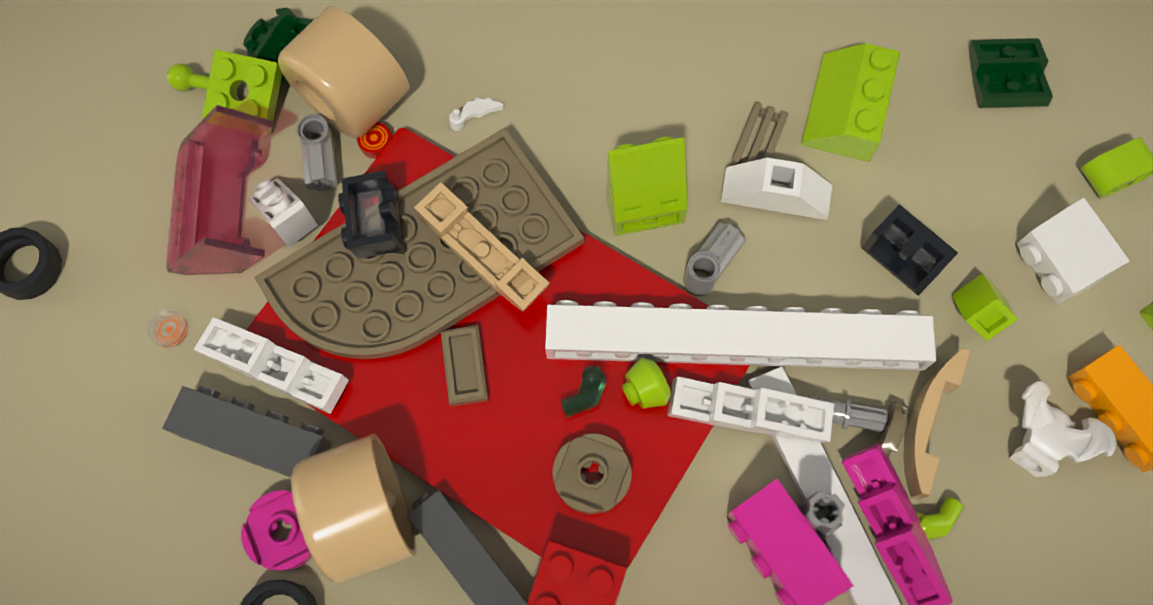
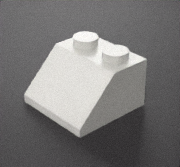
(1071, 252)

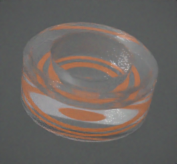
(167, 328)

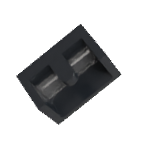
(371, 215)
(909, 250)

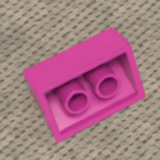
(787, 548)

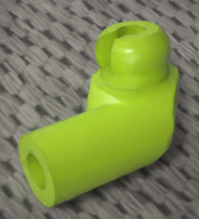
(942, 522)

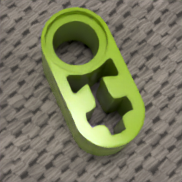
(1119, 167)

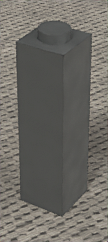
(462, 552)

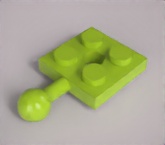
(226, 74)

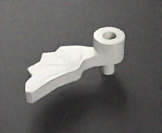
(475, 108)

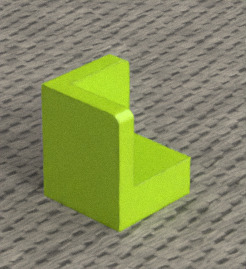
(984, 307)

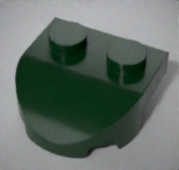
(269, 38)

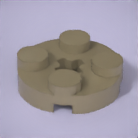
(580, 454)

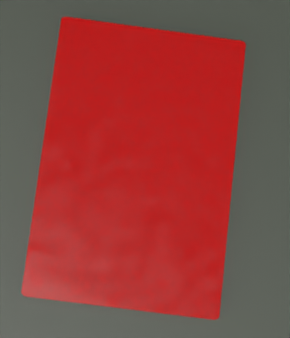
(503, 450)

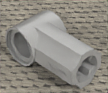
(317, 154)
(713, 258)
(823, 513)

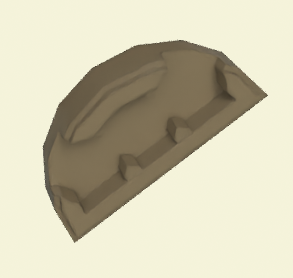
(895, 428)

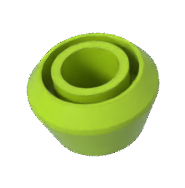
(646, 385)

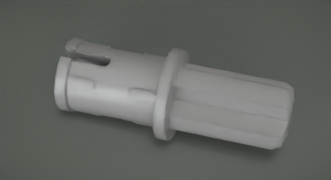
(857, 415)

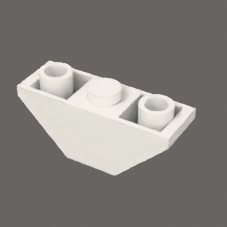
(777, 187)
(283, 210)

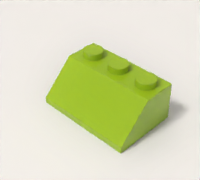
(851, 100)

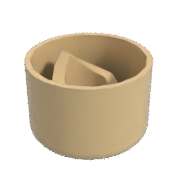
(343, 72)
(352, 510)

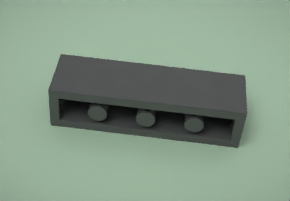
(242, 432)

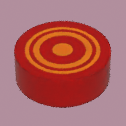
(374, 140)

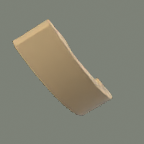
(480, 248)
(919, 466)

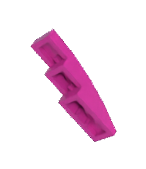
(897, 528)

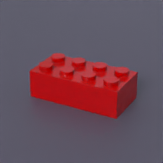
(576, 578)

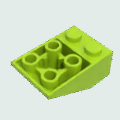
(647, 185)

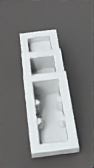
(271, 365)
(751, 410)

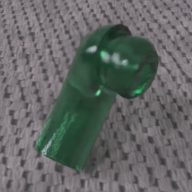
(589, 393)

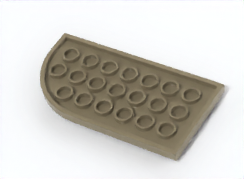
(405, 299)

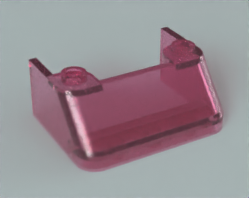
(211, 194)

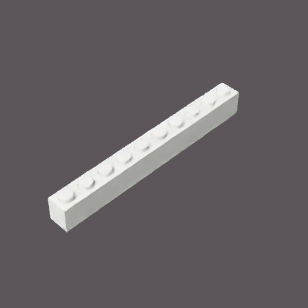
(740, 336)

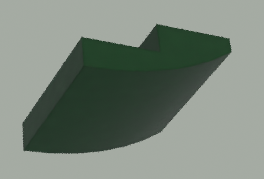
(1009, 73)

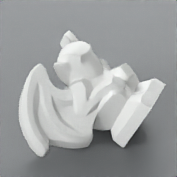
(1052, 435)

